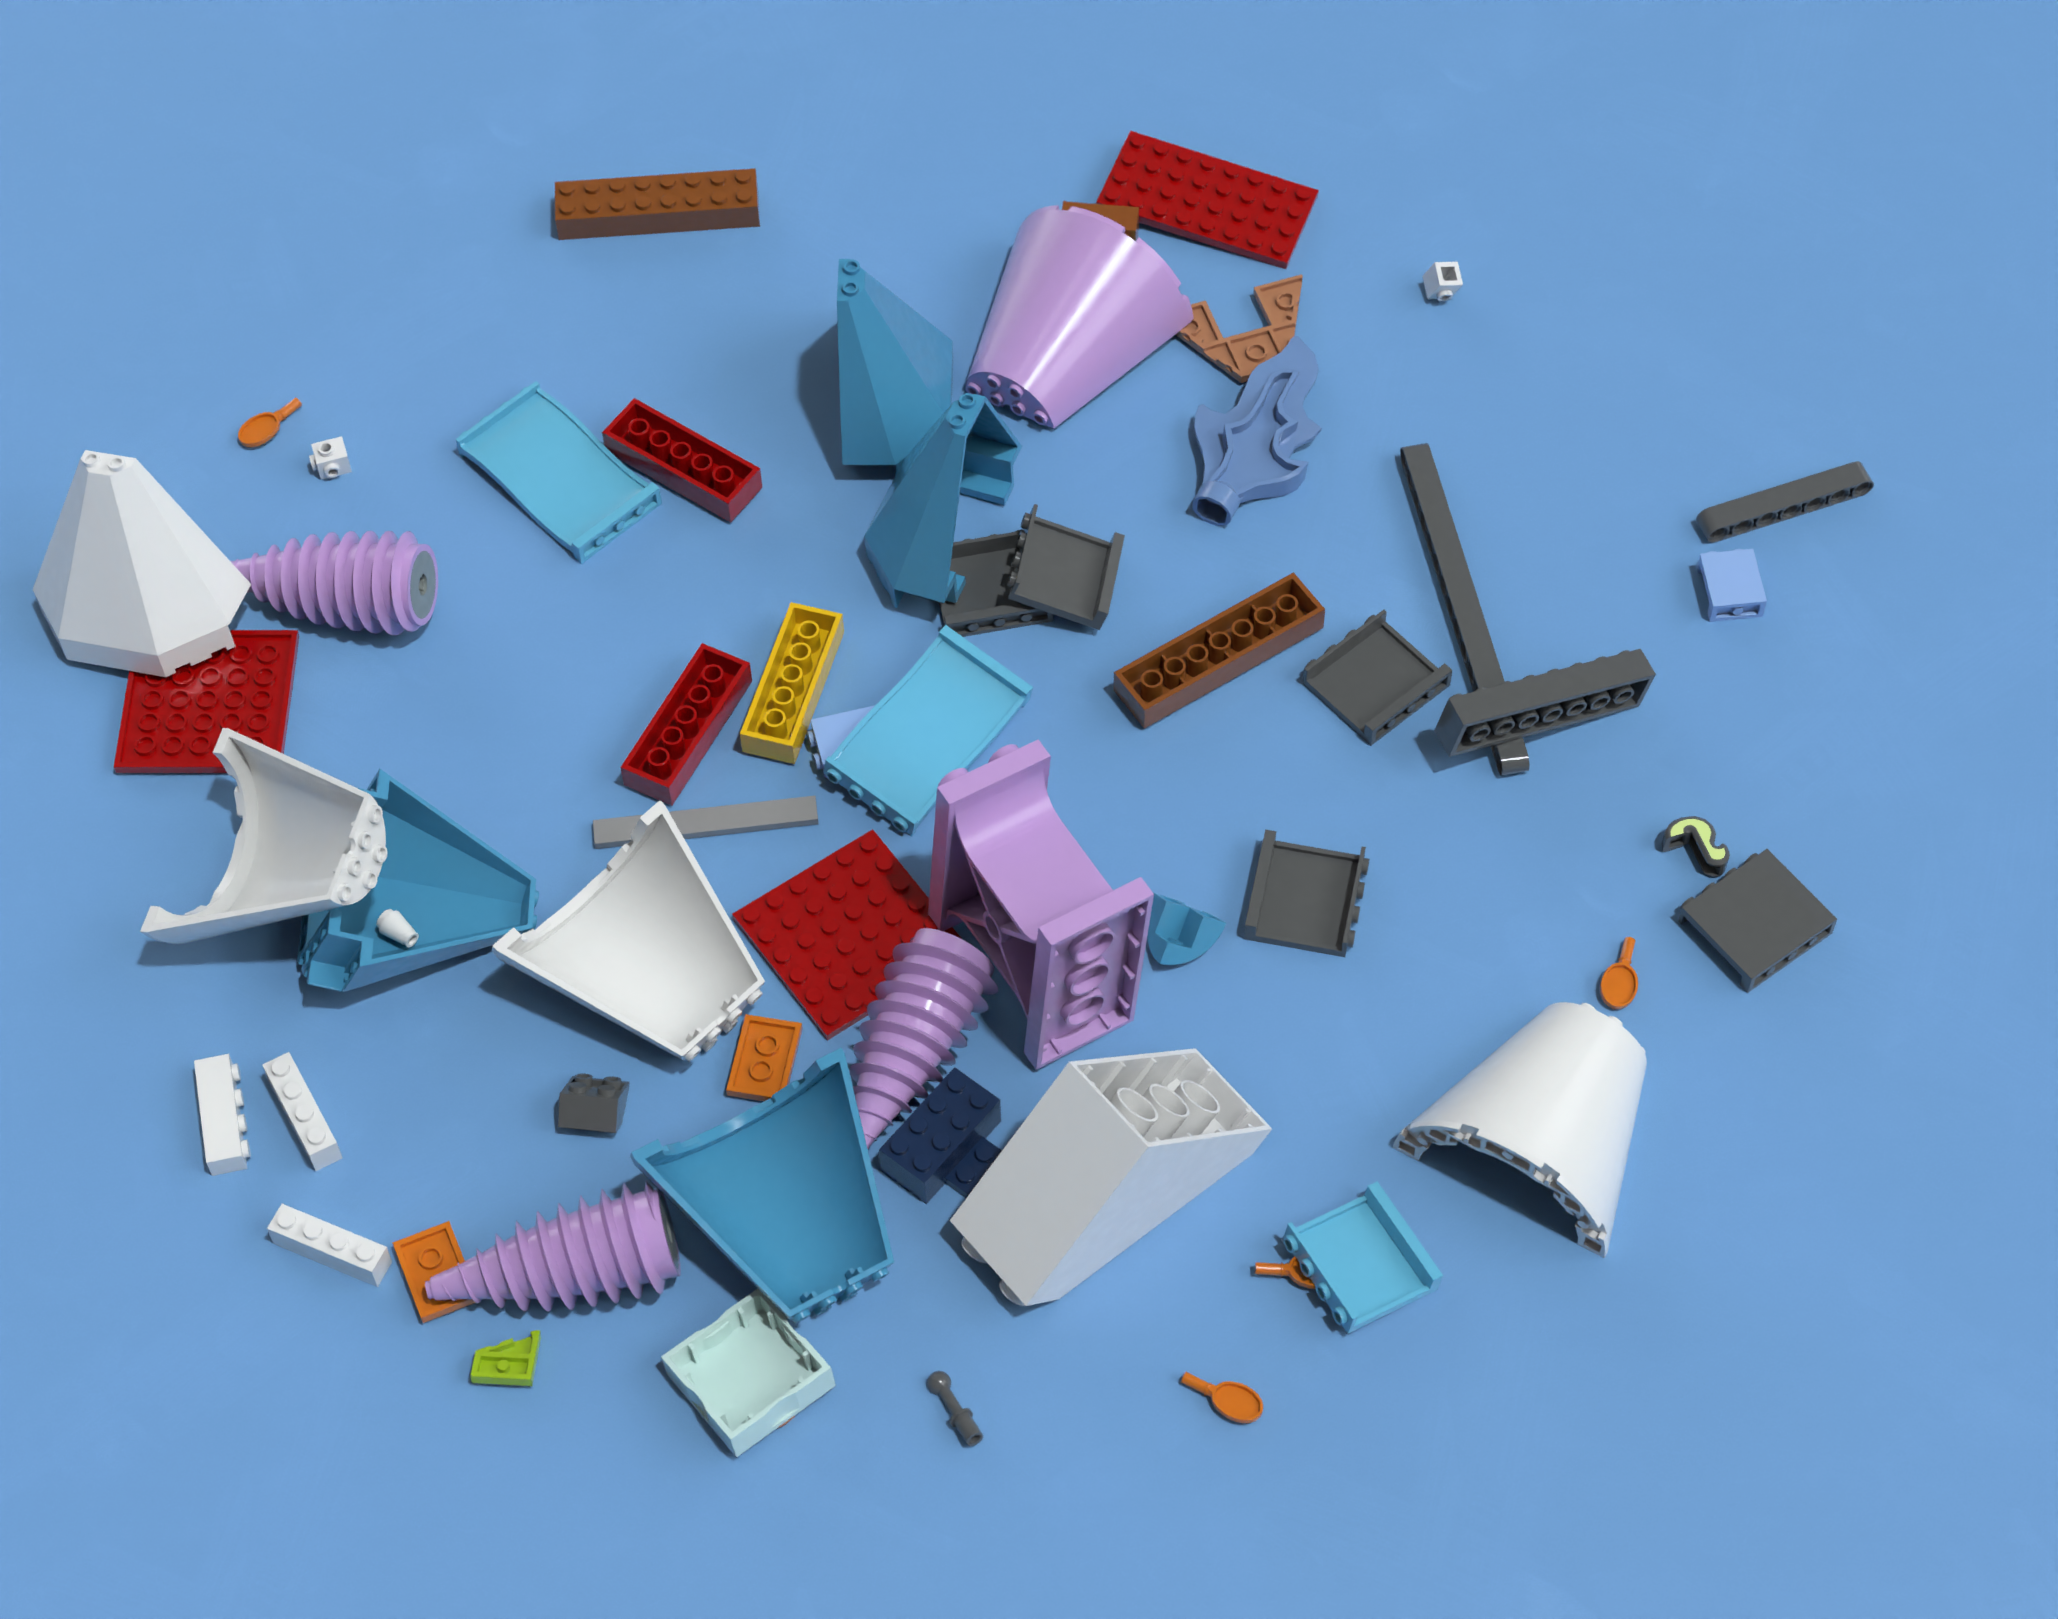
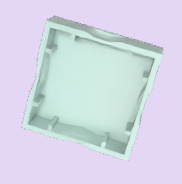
(748, 1372)

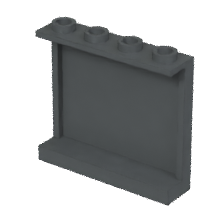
(1064, 571)
(984, 599)
(1375, 679)
(1305, 897)
(1759, 918)

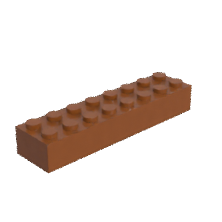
(656, 204)
(1218, 650)

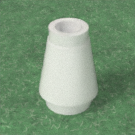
(396, 927)

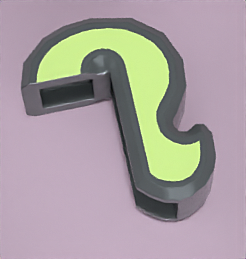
(1701, 838)

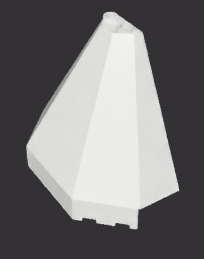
(134, 574)

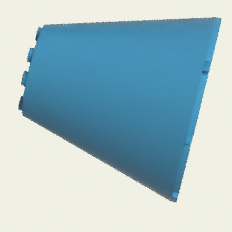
(785, 1192)

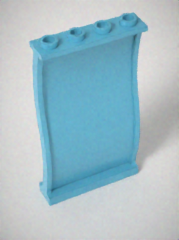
(558, 472)
(926, 728)

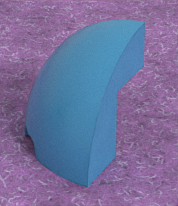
(1180, 932)

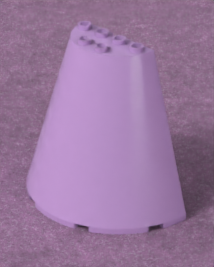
(1073, 314)

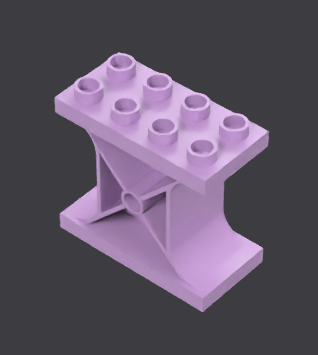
(1037, 902)

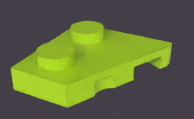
(507, 1362)

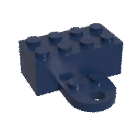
(944, 1139)

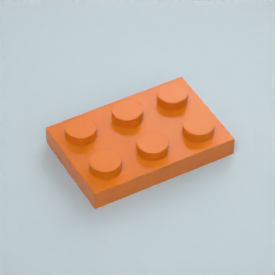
(763, 1057)
(425, 1256)

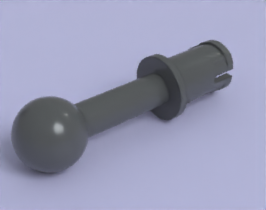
(939, 1384)

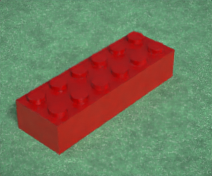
(682, 460)
(686, 724)

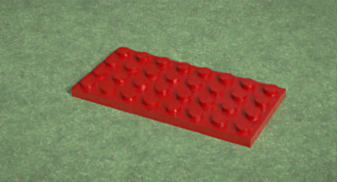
(1209, 199)

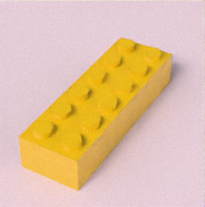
(792, 683)

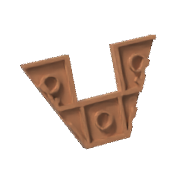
(1245, 351)

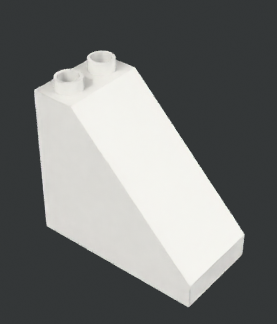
(1102, 1167)

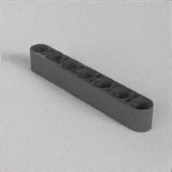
(1784, 501)

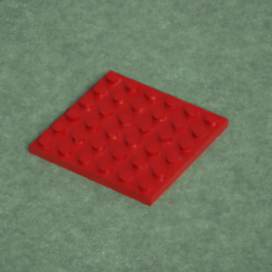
(178, 718)
(837, 929)

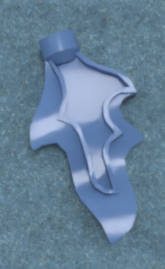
(1252, 443)

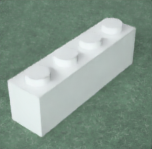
(302, 1111)
(220, 1114)
(329, 1245)

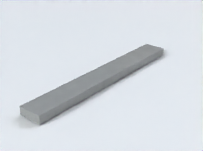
(717, 820)

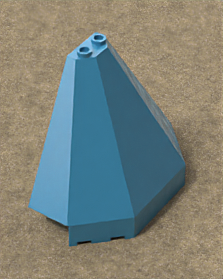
(890, 371)
(915, 524)
(439, 879)

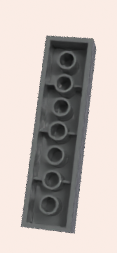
(1544, 702)

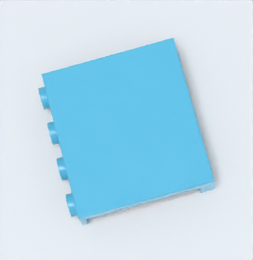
(1363, 1259)

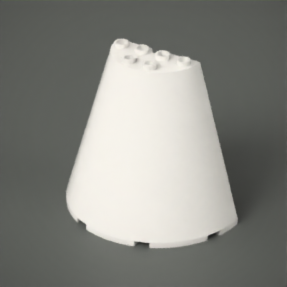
(298, 852)
(646, 945)
(1554, 1107)

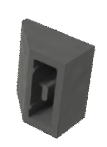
(593, 1103)

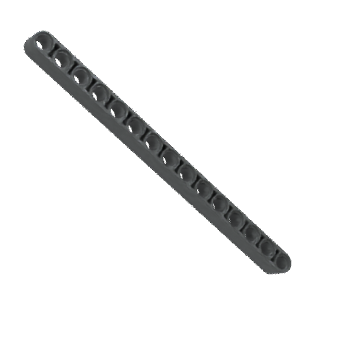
(1458, 589)

